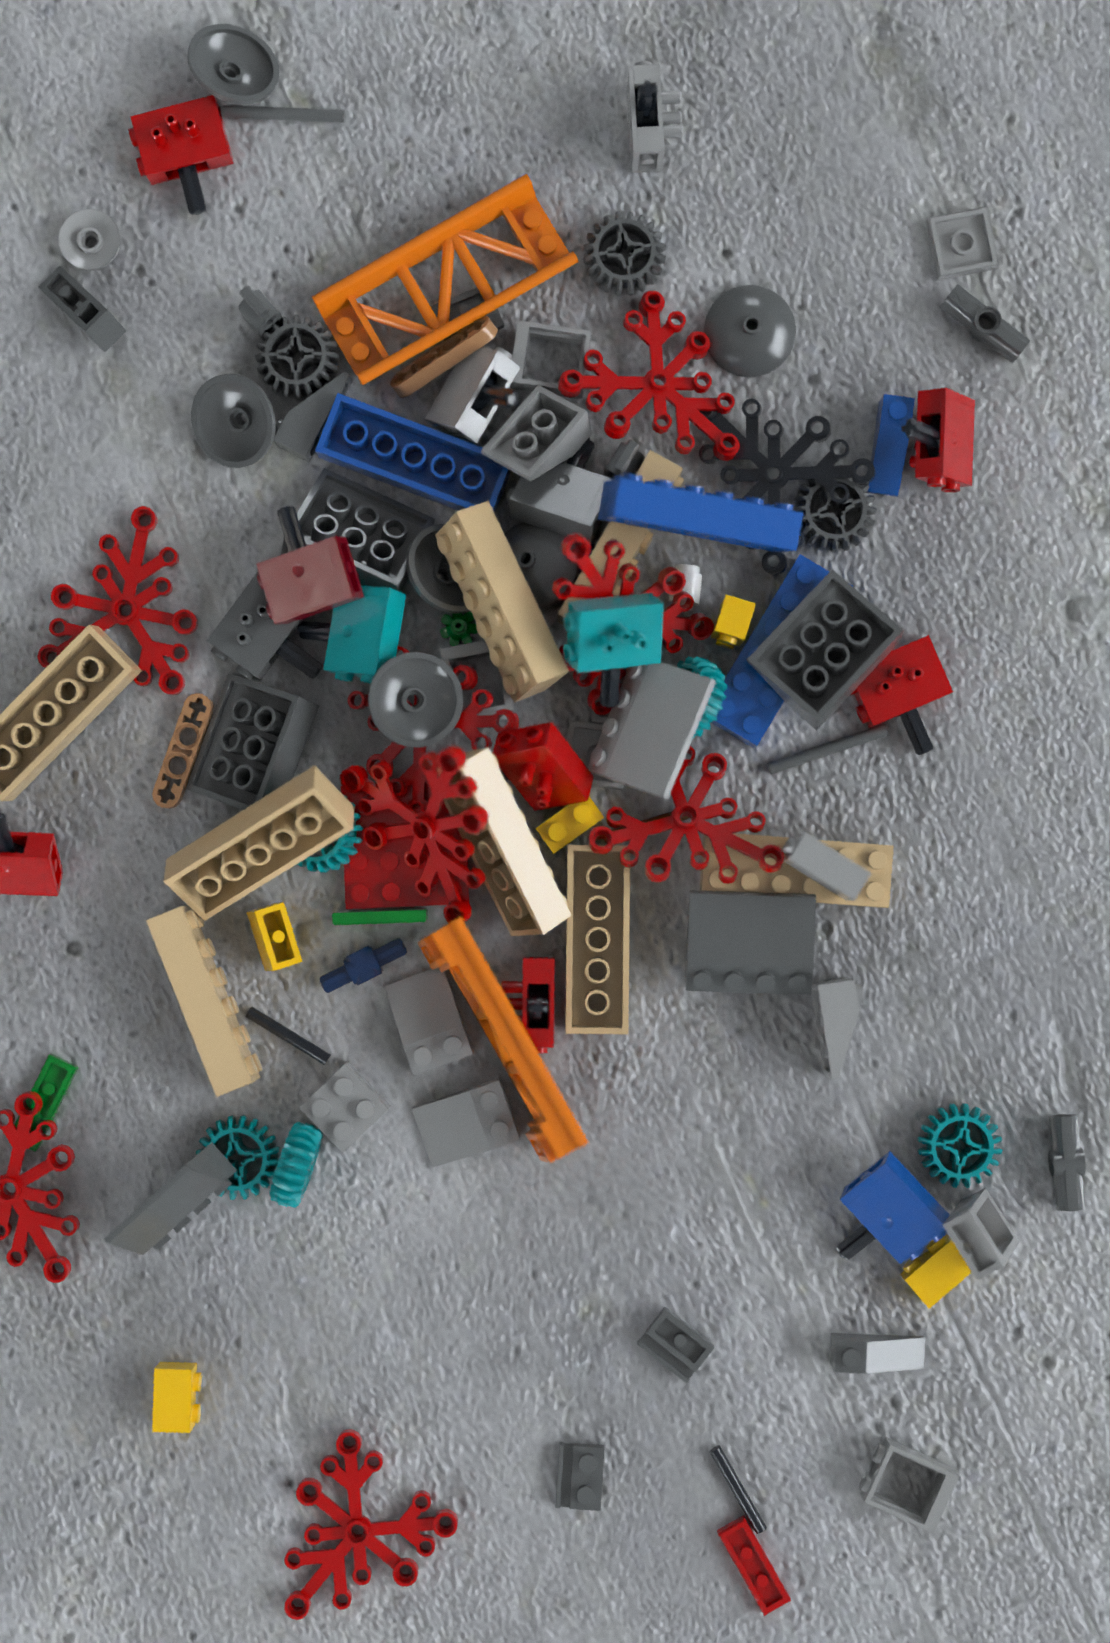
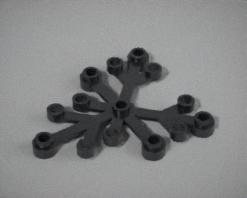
(823, 472)

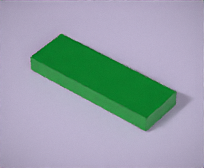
(380, 917)
(52, 1087)

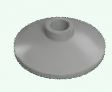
(82, 227)

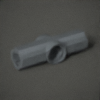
(968, 310)
(1066, 1162)

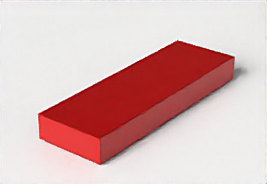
(753, 1565)

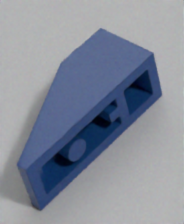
(890, 444)

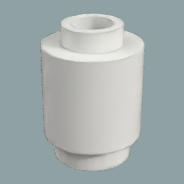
(693, 583)

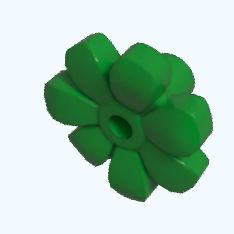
(458, 634)

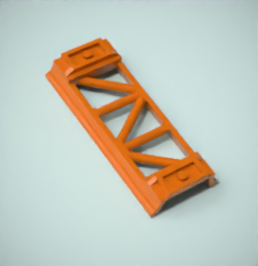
(349, 319)
(553, 1128)

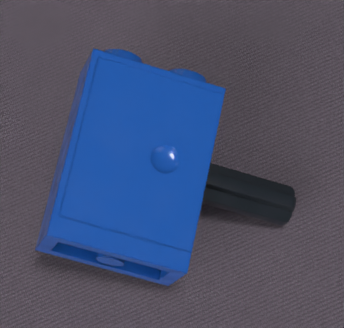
(892, 1210)

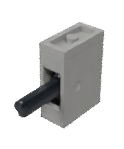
(647, 118)
(474, 393)

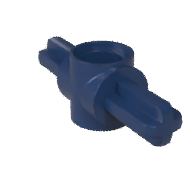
(363, 965)

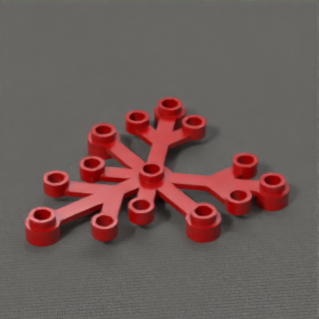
(686, 408)
(133, 574)
(603, 587)
(467, 723)
(425, 825)
(719, 835)
(31, 1220)
(334, 1559)

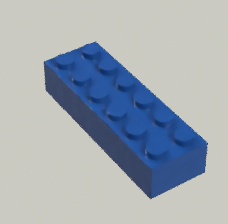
(410, 456)
(700, 515)
(750, 699)

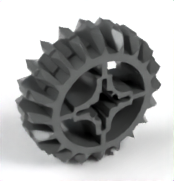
(635, 250)
(310, 357)
(837, 525)

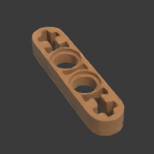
(443, 357)
(178, 749)

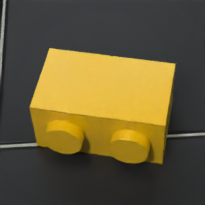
(732, 621)
(569, 824)
(274, 936)
(936, 1271)
(175, 1397)

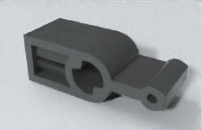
(258, 311)
(625, 460)

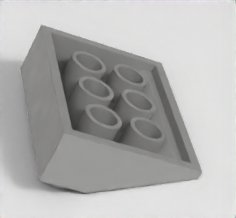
(651, 727)

